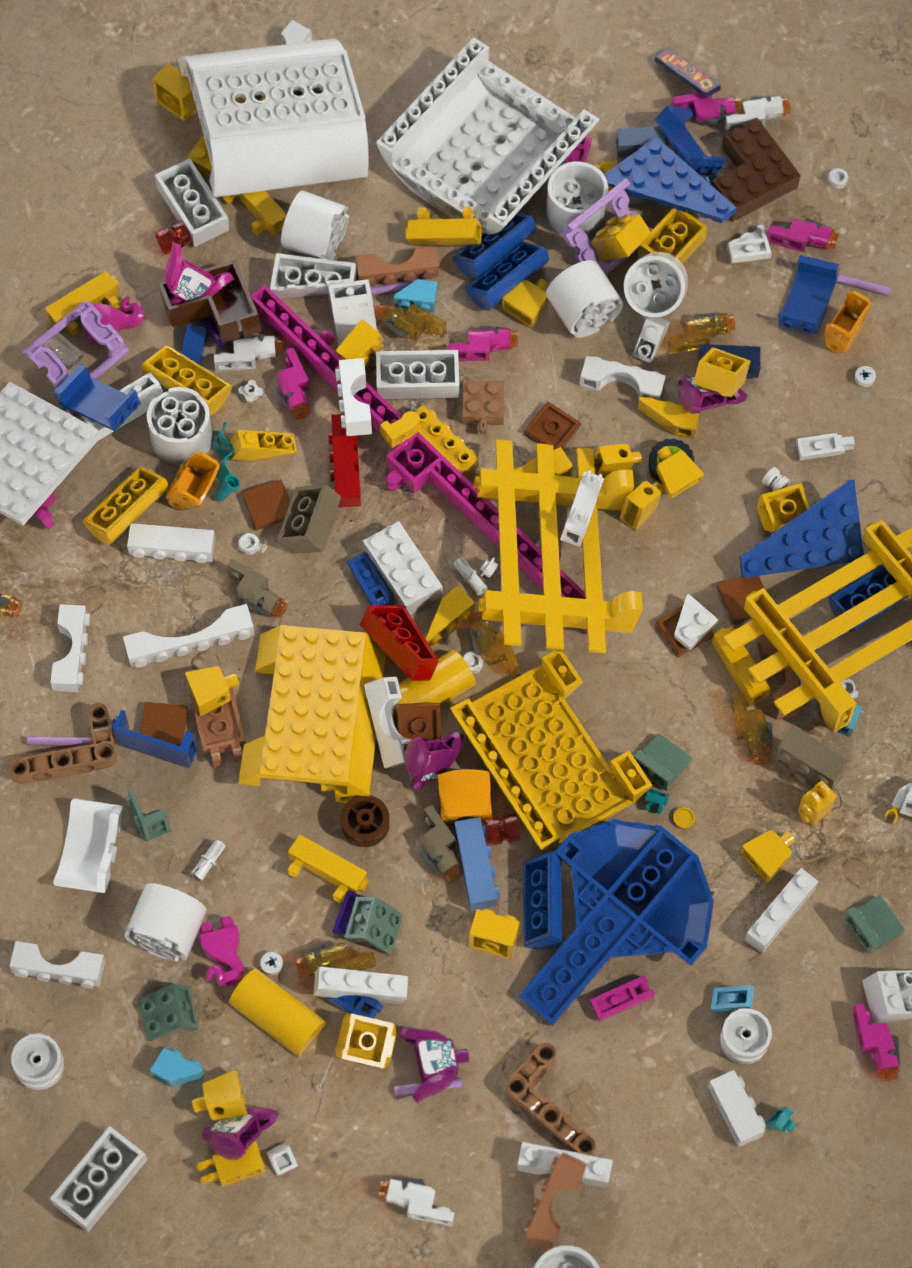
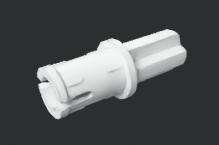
(470, 576)
(208, 860)

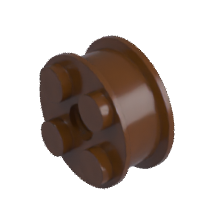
(365, 832)

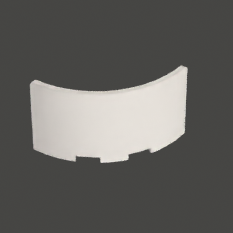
(89, 845)

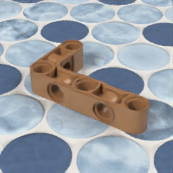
(79, 758)
(536, 1106)

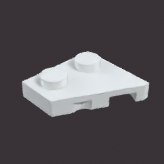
(750, 246)

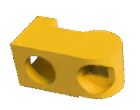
(401, 429)

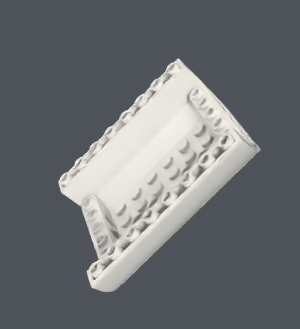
(456, 128)
(286, 135)

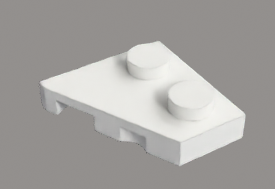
(693, 623)

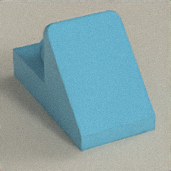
(732, 998)

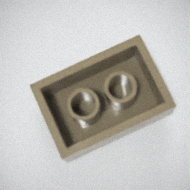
(308, 519)
(809, 760)

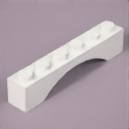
(147, 648)

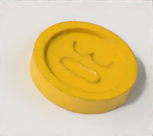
(683, 818)

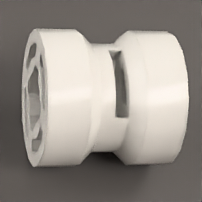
(775, 480)

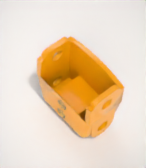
(847, 325)
(192, 481)
(464, 795)

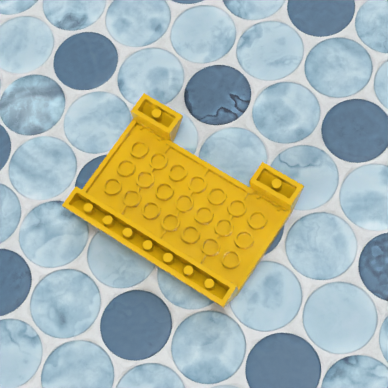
(317, 708)
(546, 756)

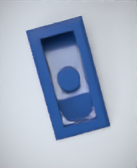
(194, 342)

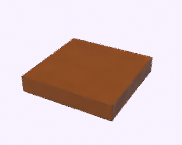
(552, 427)
(267, 504)
(735, 593)
(667, 627)
(419, 720)
(165, 721)

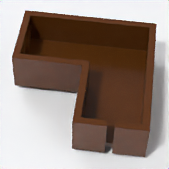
(761, 169)
(230, 308)

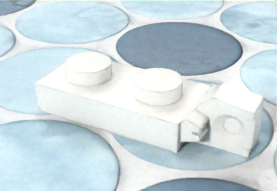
(823, 446)

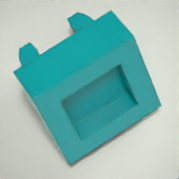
(658, 798)
(781, 1121)

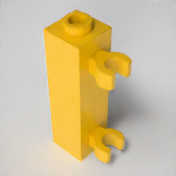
(264, 208)
(444, 231)
(99, 290)
(738, 664)
(327, 866)

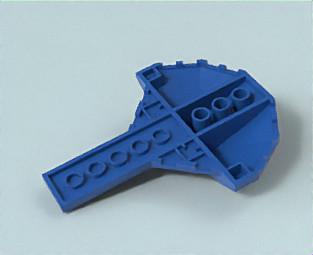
(632, 897)

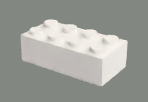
(192, 202)
(417, 374)
(403, 568)
(98, 1179)

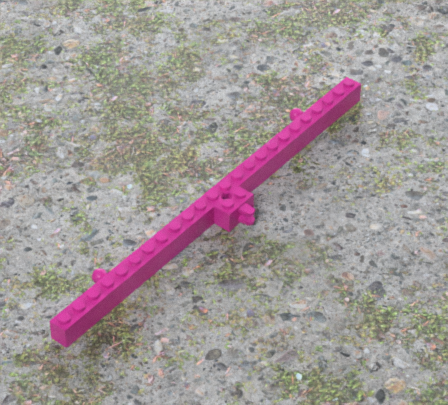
(415, 459)

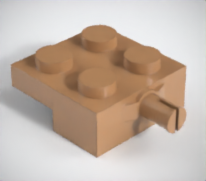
(483, 403)

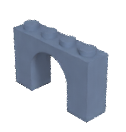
(629, 141)

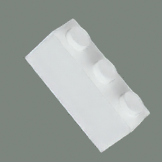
(737, 1108)

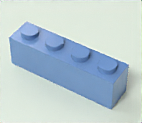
(475, 863)

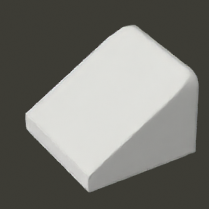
(281, 1158)

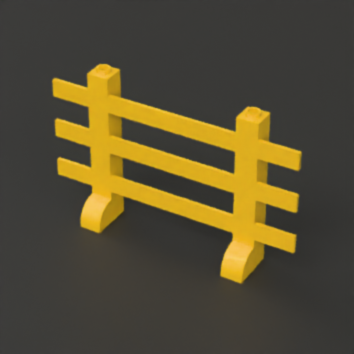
(551, 608)
(799, 651)

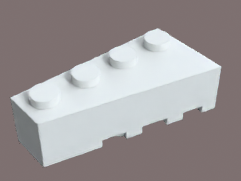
(308, 276)

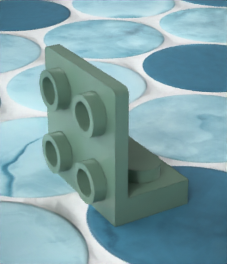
(662, 761)
(153, 824)
(374, 923)
(873, 924)
(168, 1011)

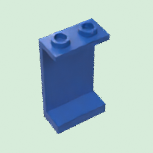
(672, 122)
(809, 295)
(95, 399)
(180, 755)

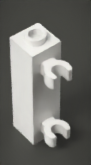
(582, 508)

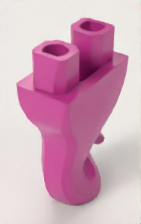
(119, 319)
(222, 948)

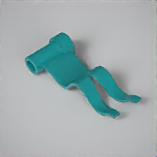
(228, 482)

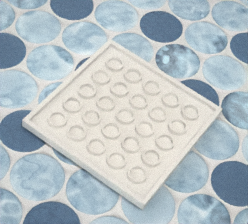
(36, 450)

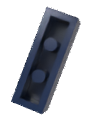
(747, 352)

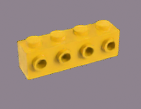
(448, 444)

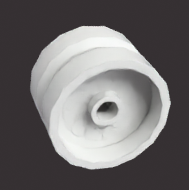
(758, 1033)
(42, 1074)

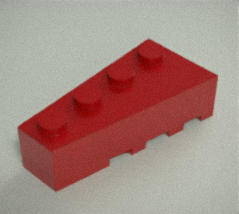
(345, 464)
(400, 639)

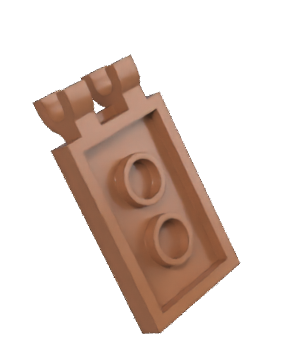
(221, 730)

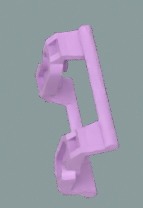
(577, 237)
(91, 322)

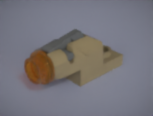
(253, 591)
(438, 846)

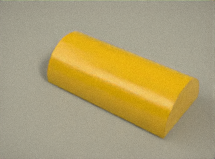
(176, 370)
(125, 504)
(448, 681)
(276, 1012)

